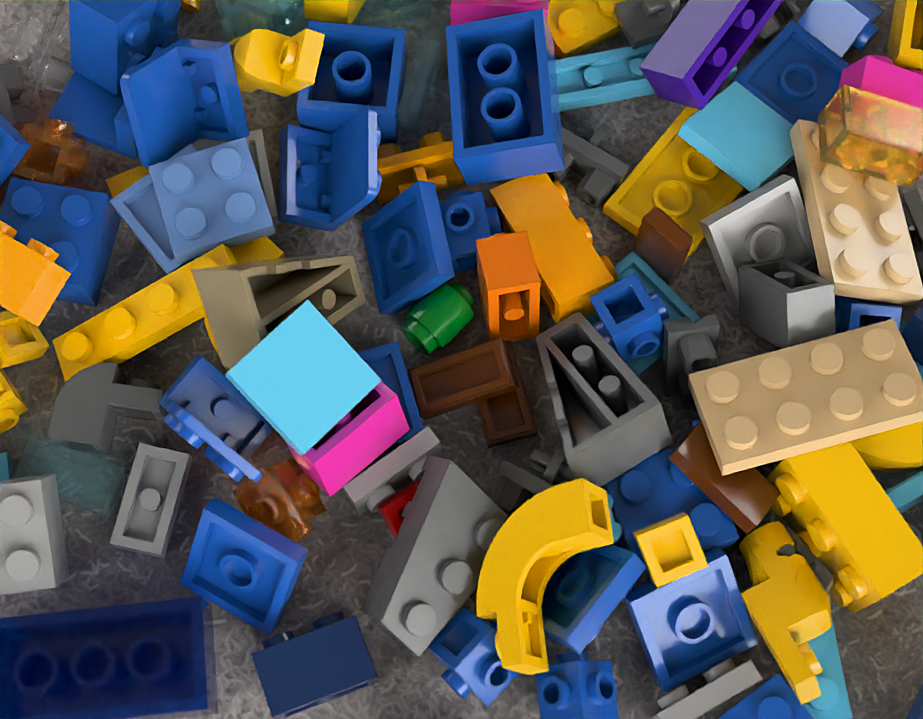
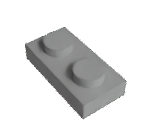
(391, 472)
(151, 500)
(723, 683)

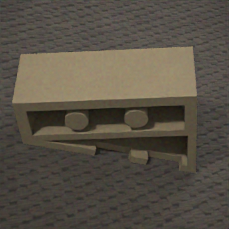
(255, 297)

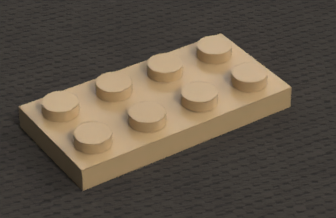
(855, 227)
(808, 396)

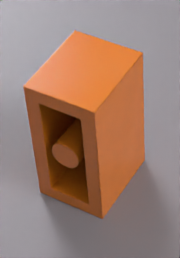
(508, 286)

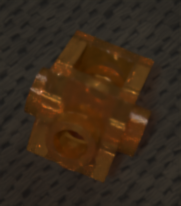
(38, 162)
(282, 500)

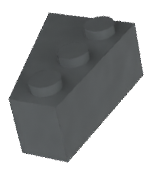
(599, 403)
(433, 556)

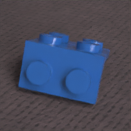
(183, 97)
(97, 114)
(328, 175)
(212, 410)

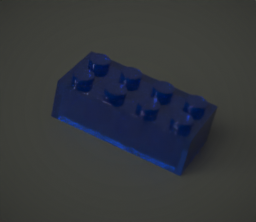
(110, 662)

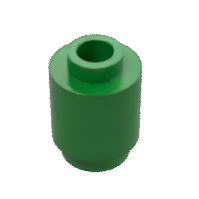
(438, 317)

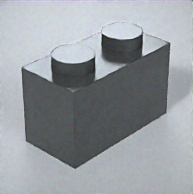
(785, 302)

